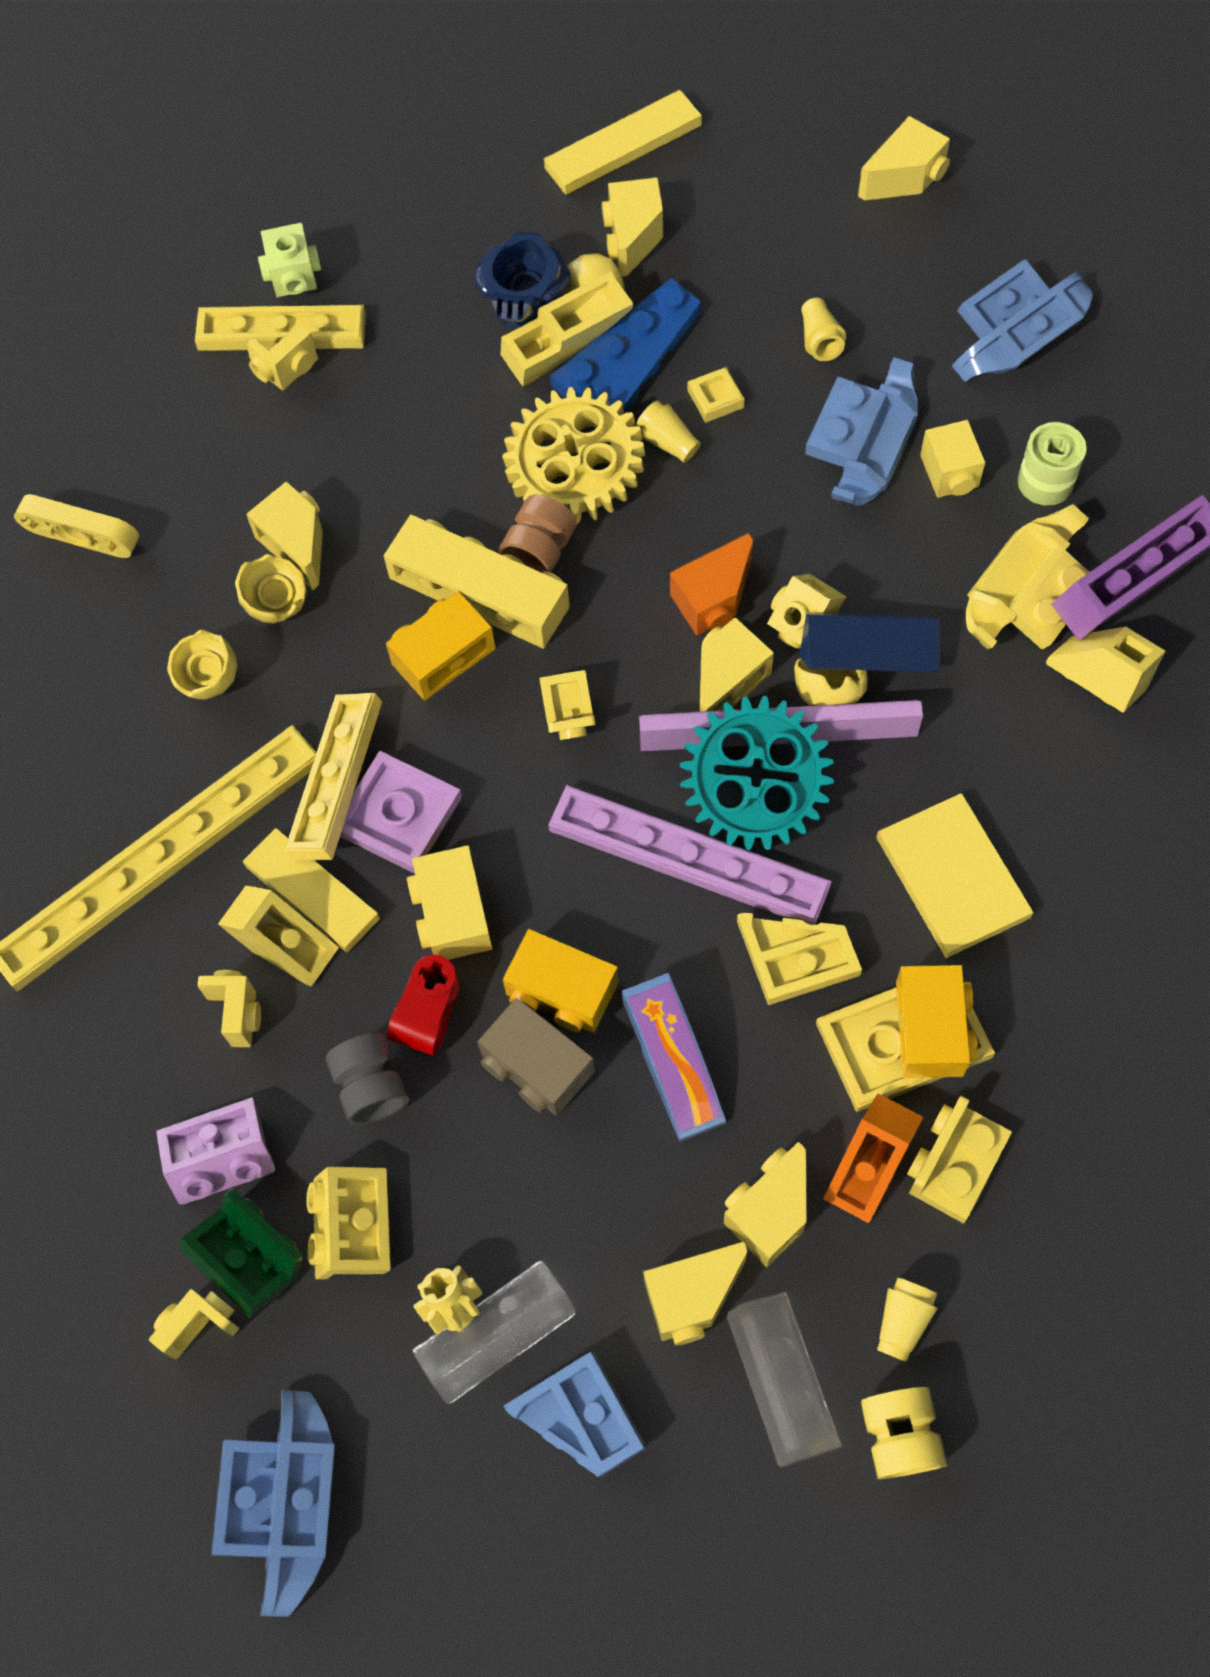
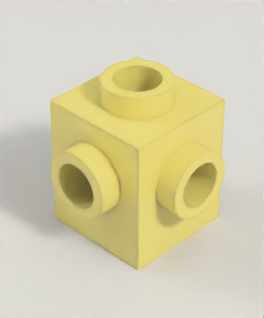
(802, 595)

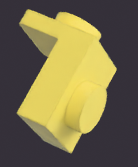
(286, 360)
(567, 704)
(240, 1010)
(182, 1322)

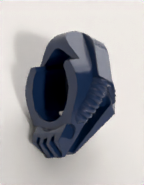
(521, 277)

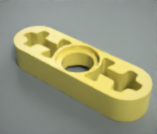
(76, 526)

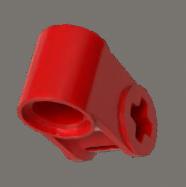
(423, 1013)

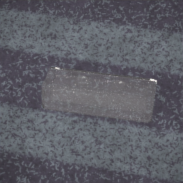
(505, 1327)
(783, 1379)

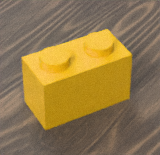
(440, 645)
(561, 982)
(933, 1021)

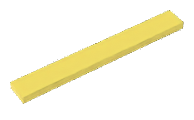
(154, 858)

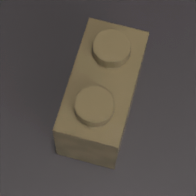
(535, 1058)

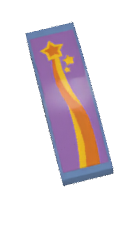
(673, 1057)

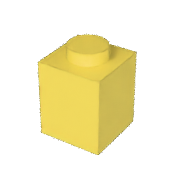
(952, 459)

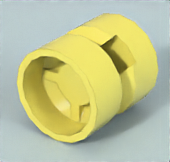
(905, 1452)

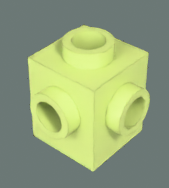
(291, 268)

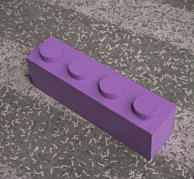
(1136, 569)

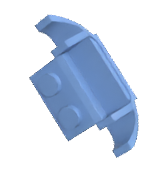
(1019, 318)
(866, 432)
(278, 1502)

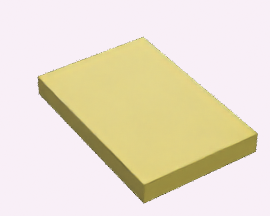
(954, 875)
(867, 1048)

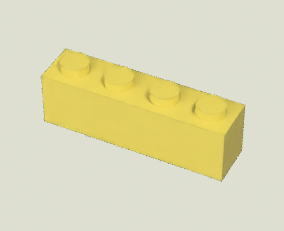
(495, 584)

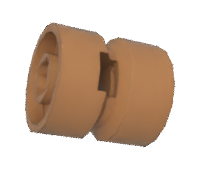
(540, 533)

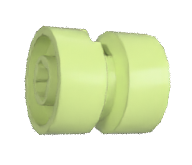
(1051, 463)

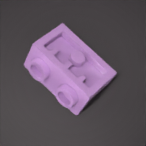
(214, 1151)

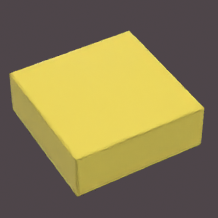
(715, 394)

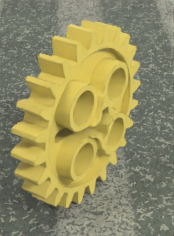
(562, 423)

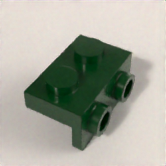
(243, 1254)

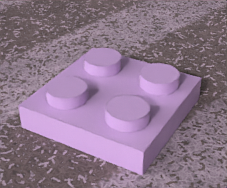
(398, 811)

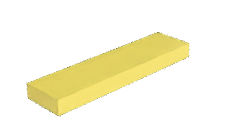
(622, 142)
(235, 326)
(333, 777)

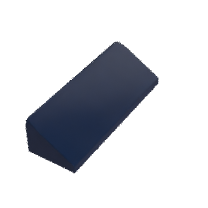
(871, 642)

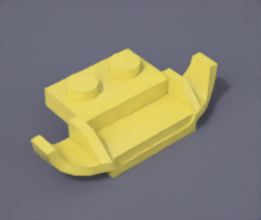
(1026, 580)

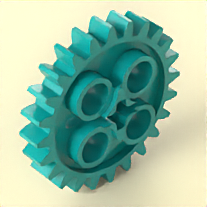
(759, 729)

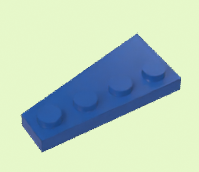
(631, 348)

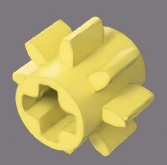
(448, 1299)

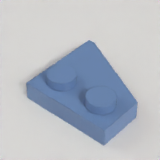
(581, 1416)

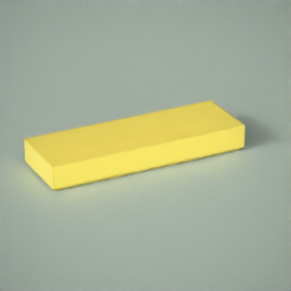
(312, 892)

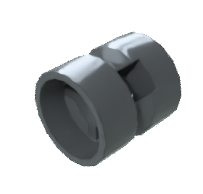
(365, 1072)

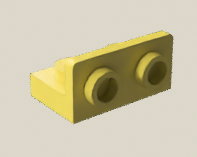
(959, 1161)
(349, 1222)

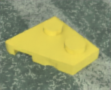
(797, 956)

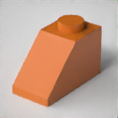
(712, 585)
(872, 1157)

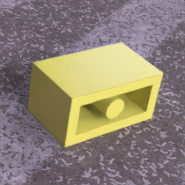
(450, 904)

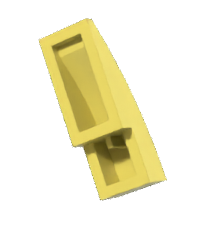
(564, 328)

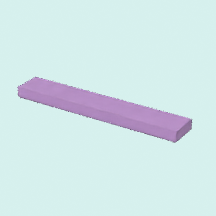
(833, 722)
(689, 856)

